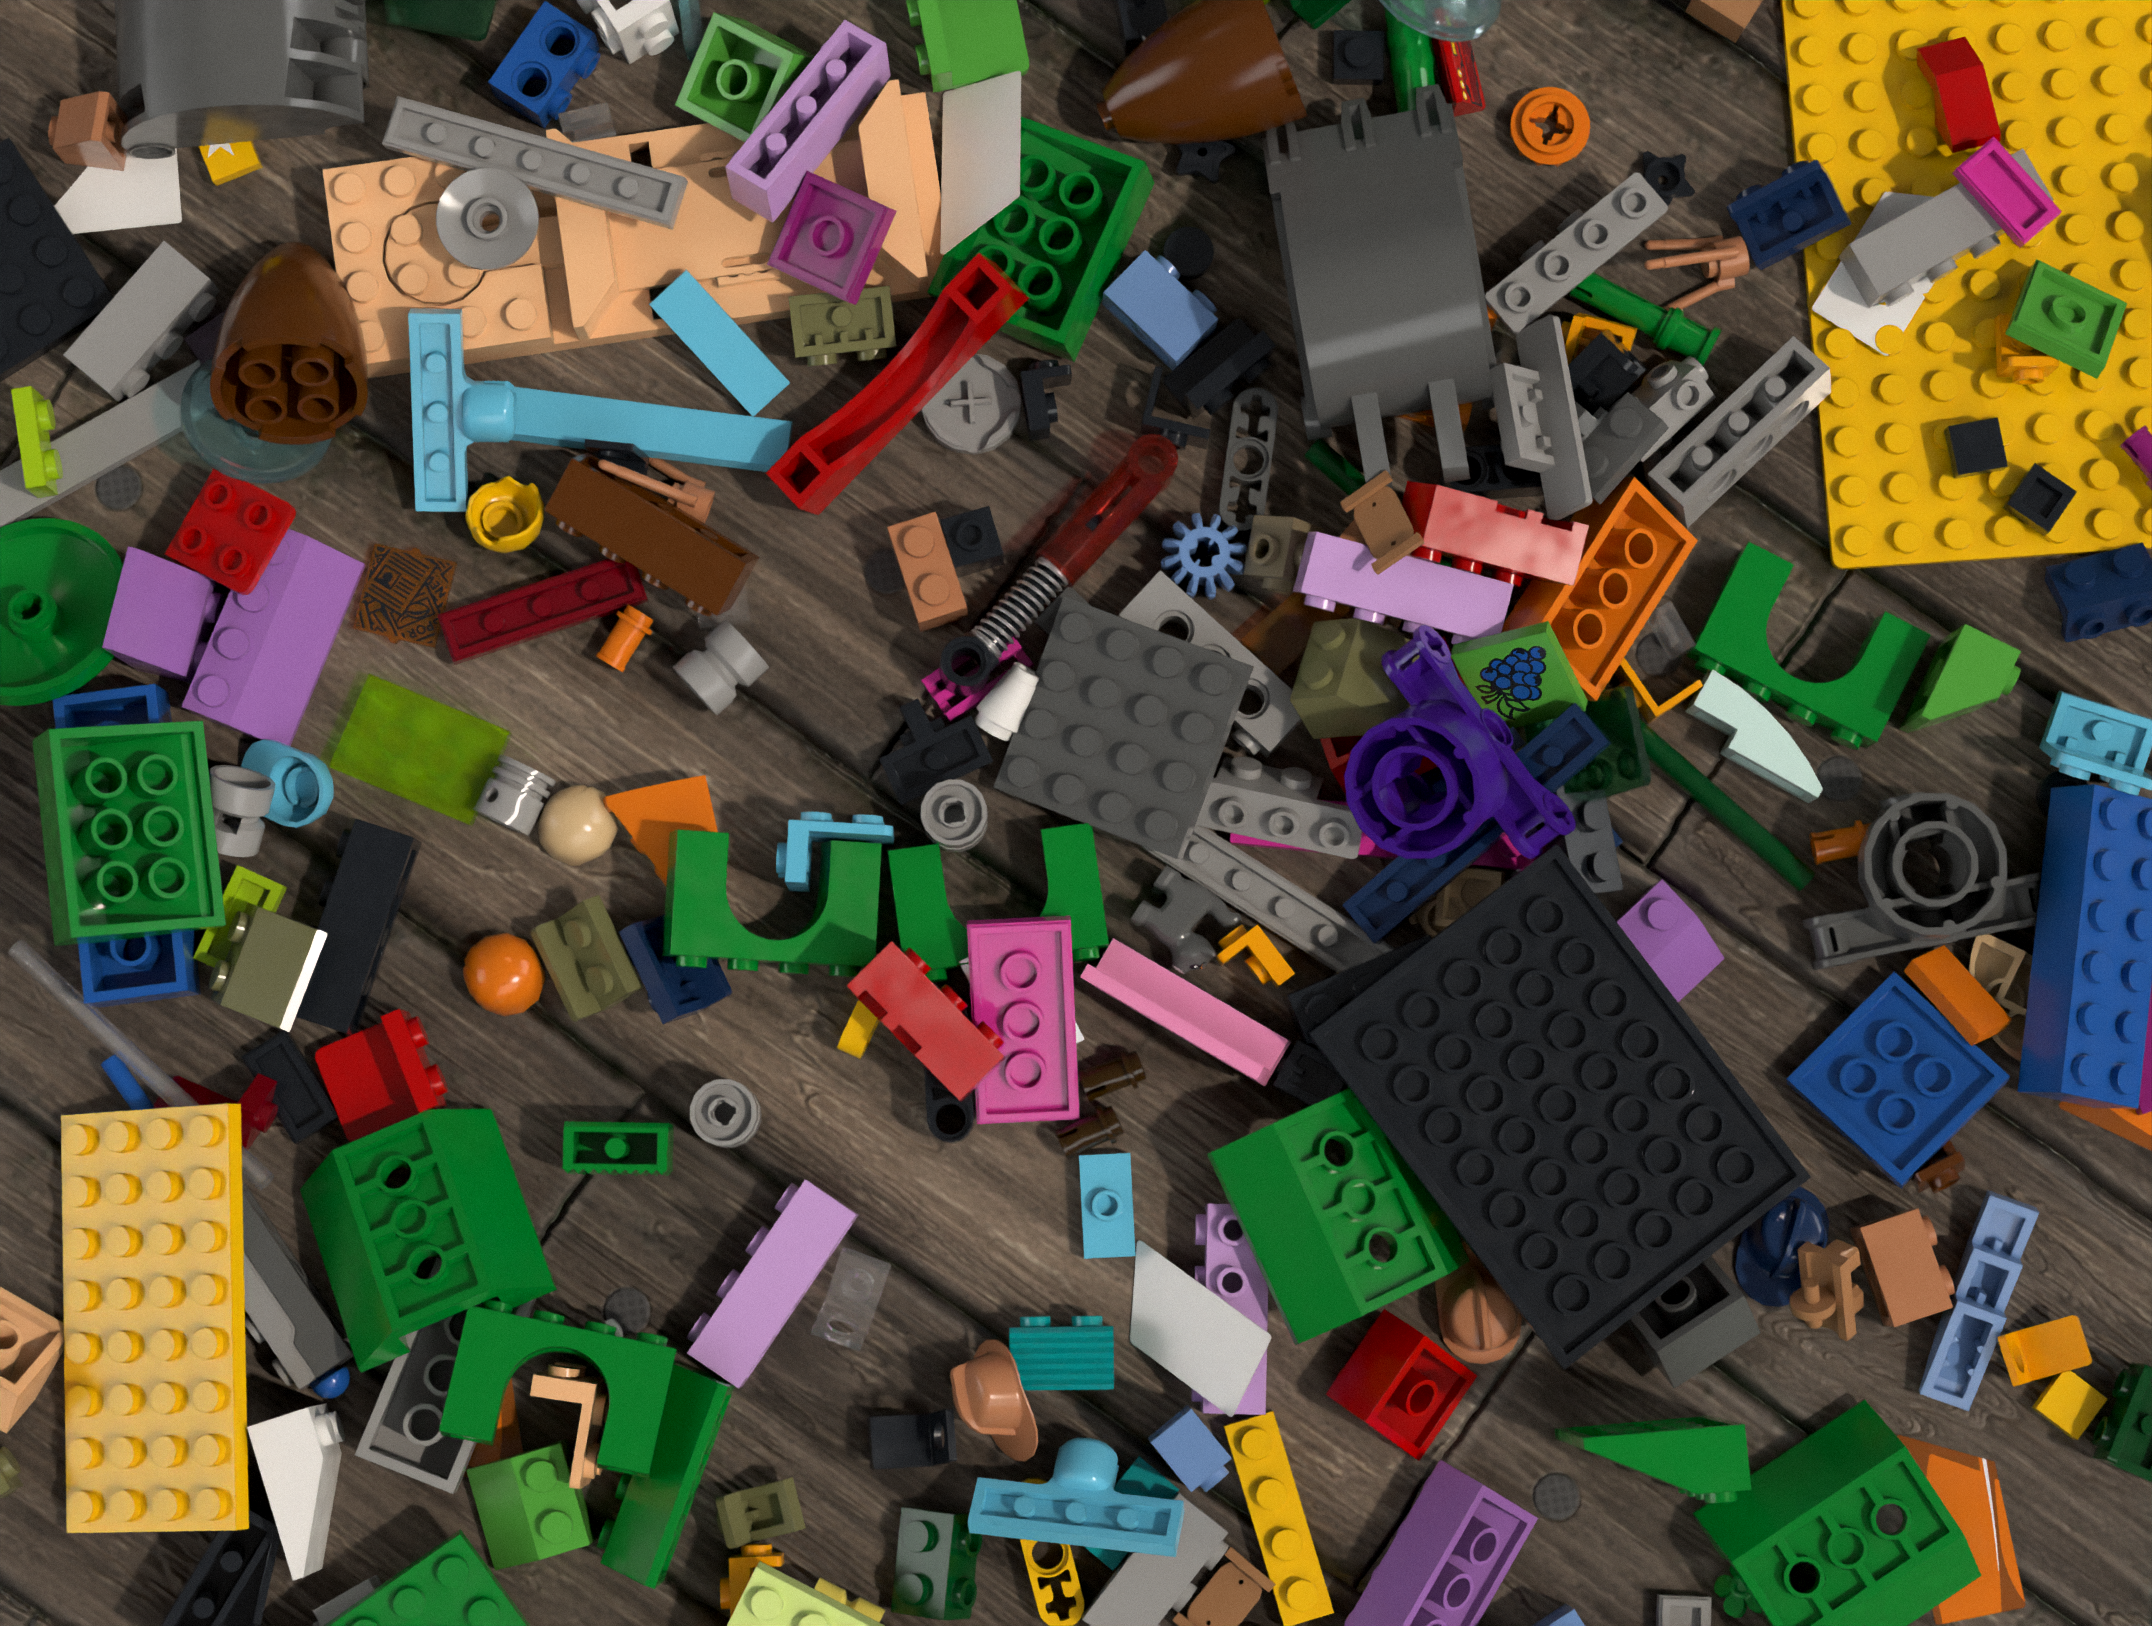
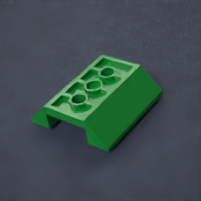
(454, 1207)
(1316, 1219)
(1822, 1510)

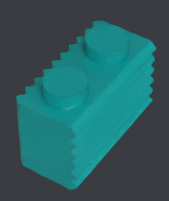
(1063, 1355)

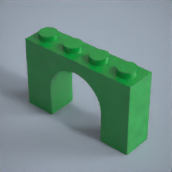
(1737, 647)
(704, 928)
(942, 942)
(499, 1343)

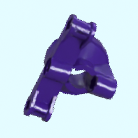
(1467, 746)

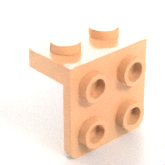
(570, 1384)

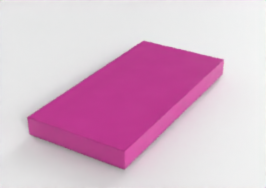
(1027, 998)

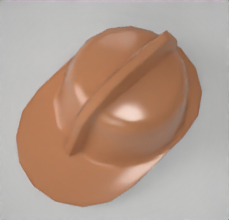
(1476, 1314)
(993, 1401)

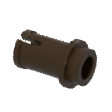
(1112, 1075)
(1090, 1132)

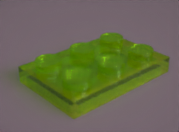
(419, 749)

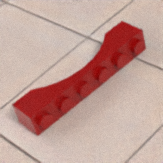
(845, 443)

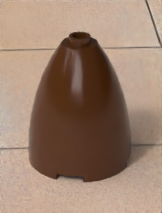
(1204, 78)
(290, 350)

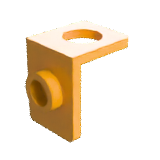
(1643, 699)
(2045, 1350)

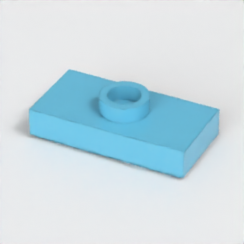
(1107, 1205)

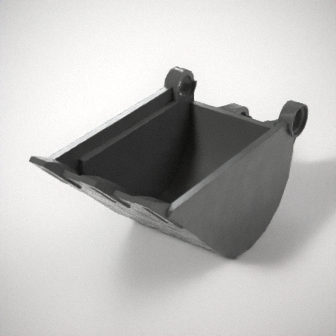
(1382, 274)

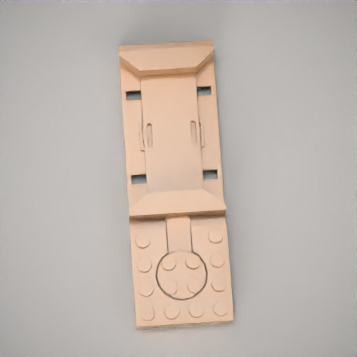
(594, 268)

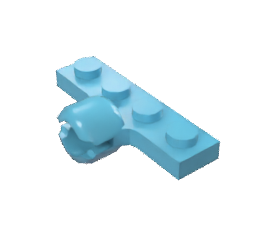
(449, 410)
(1078, 1506)

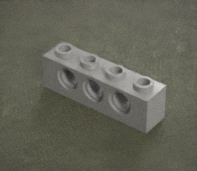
(1740, 432)
(1164, 603)

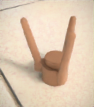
(1717, 257)
(689, 496)

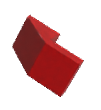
(1962, 94)

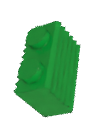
(618, 1148)

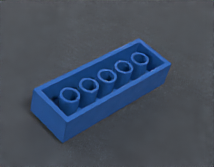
(2091, 951)
(141, 966)

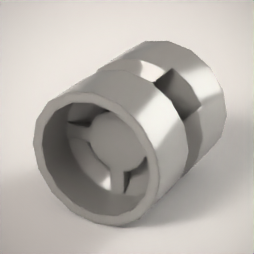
(721, 667)
(237, 803)
(954, 815)
(725, 1113)

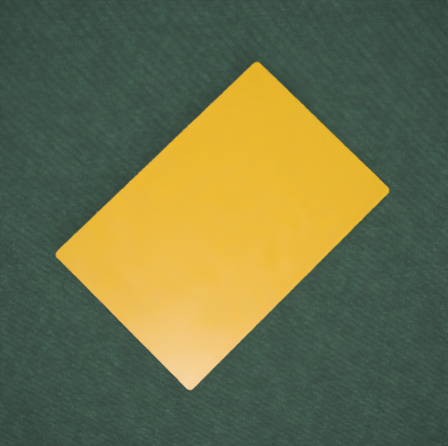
(2079, 102)

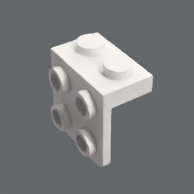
(635, 27)

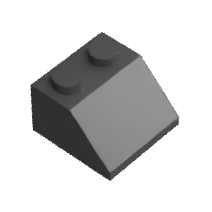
(1694, 1323)

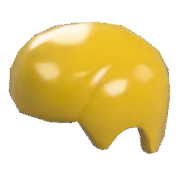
(505, 515)

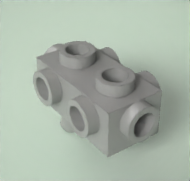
(1674, 394)

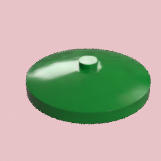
(53, 608)

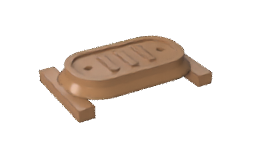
(1382, 522)
(1224, 1598)

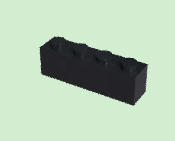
(359, 922)

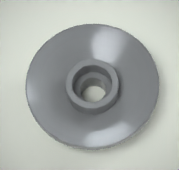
(474, 197)

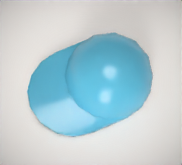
(300, 778)

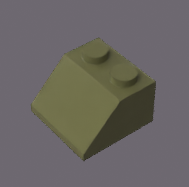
(1342, 679)
(266, 966)

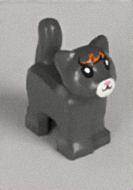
(1174, 921)

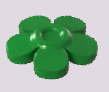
(1736, 1595)

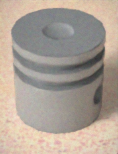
(514, 795)

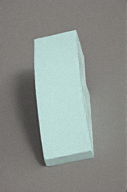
(1754, 736)

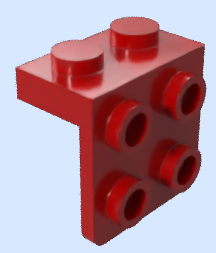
(231, 532)
(381, 1075)

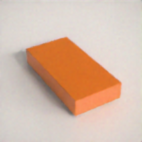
(1958, 995)

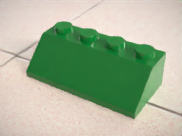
(657, 1506)

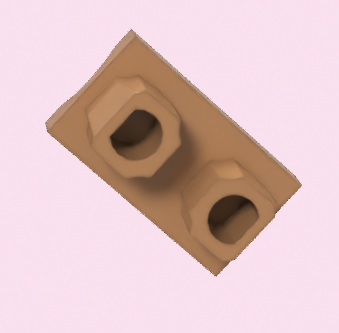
(1827, 1292)

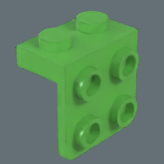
(968, 40)

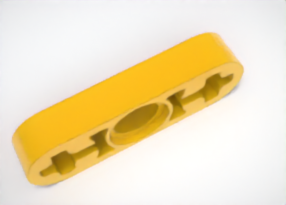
(1044, 1594)

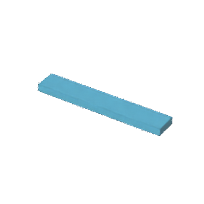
(653, 428)

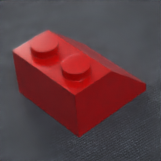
(1401, 1384)

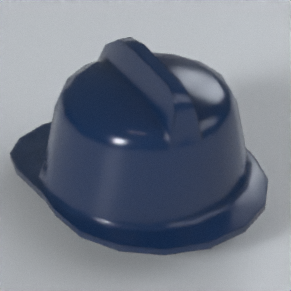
(1769, 1247)

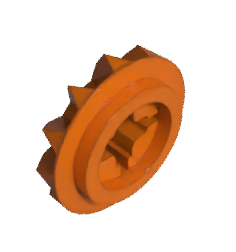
(1570, 117)

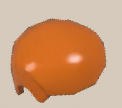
(503, 974)

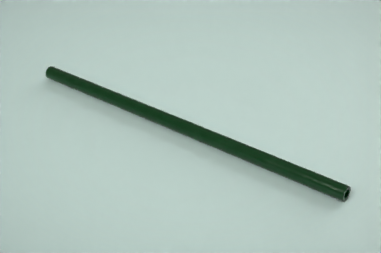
(1657, 749)

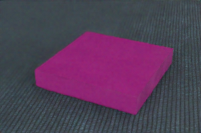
(831, 237)

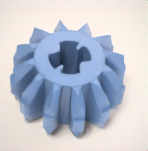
(1220, 564)

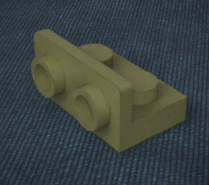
(832, 326)
(586, 959)

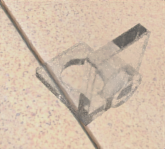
(852, 1298)

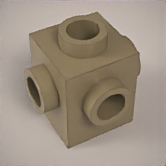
(1276, 551)

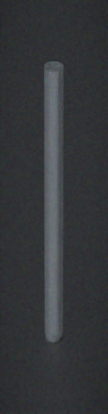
(121, 1045)

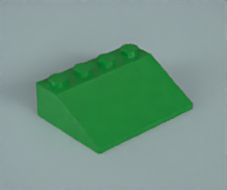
(1058, 235)
(128, 831)
(1692, 1453)

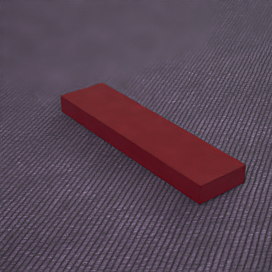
(541, 609)

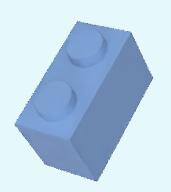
(1161, 309)
(1191, 1450)

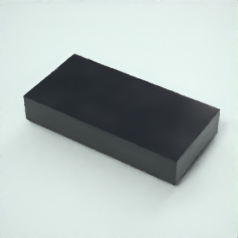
(299, 1094)

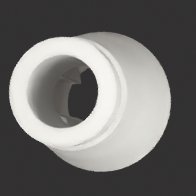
(1007, 702)

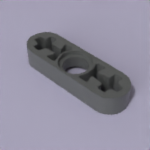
(1239, 423)

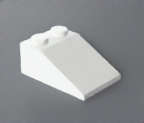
(300, 1473)

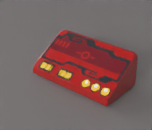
(1459, 76)

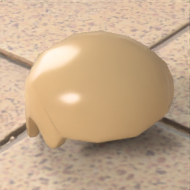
(576, 825)

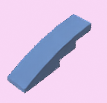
(1981, 1294)

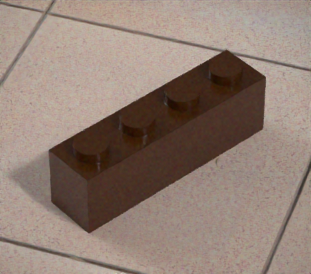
(651, 535)

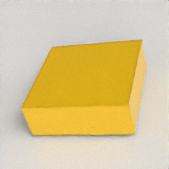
(2069, 1403)

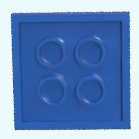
(1897, 1080)

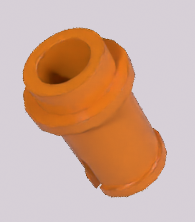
(625, 637)
(1837, 843)

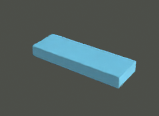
(719, 343)

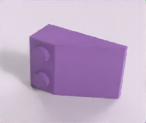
(161, 616)

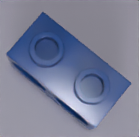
(532, 60)

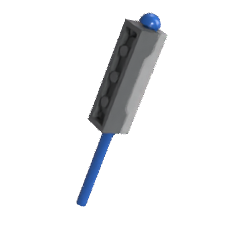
(278, 1292)

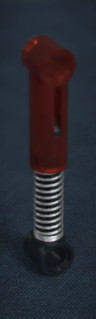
(1062, 560)

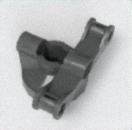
(1972, 883)

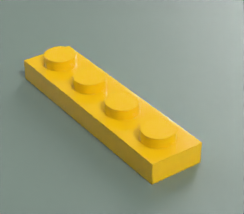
(1278, 1519)

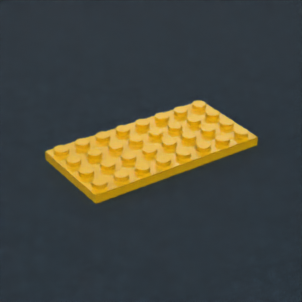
(154, 1320)

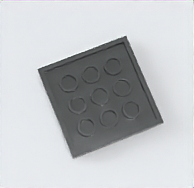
(1124, 727)

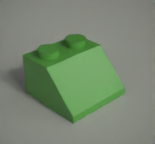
(739, 75)
(1962, 678)
(529, 1506)

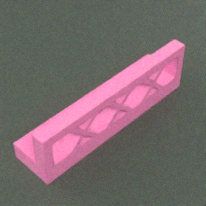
(1187, 1011)

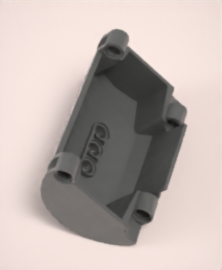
(237, 70)

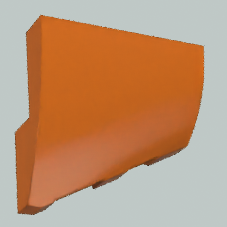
(660, 809)

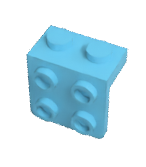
(2100, 740)
(795, 856)

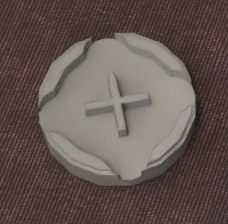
(975, 407)

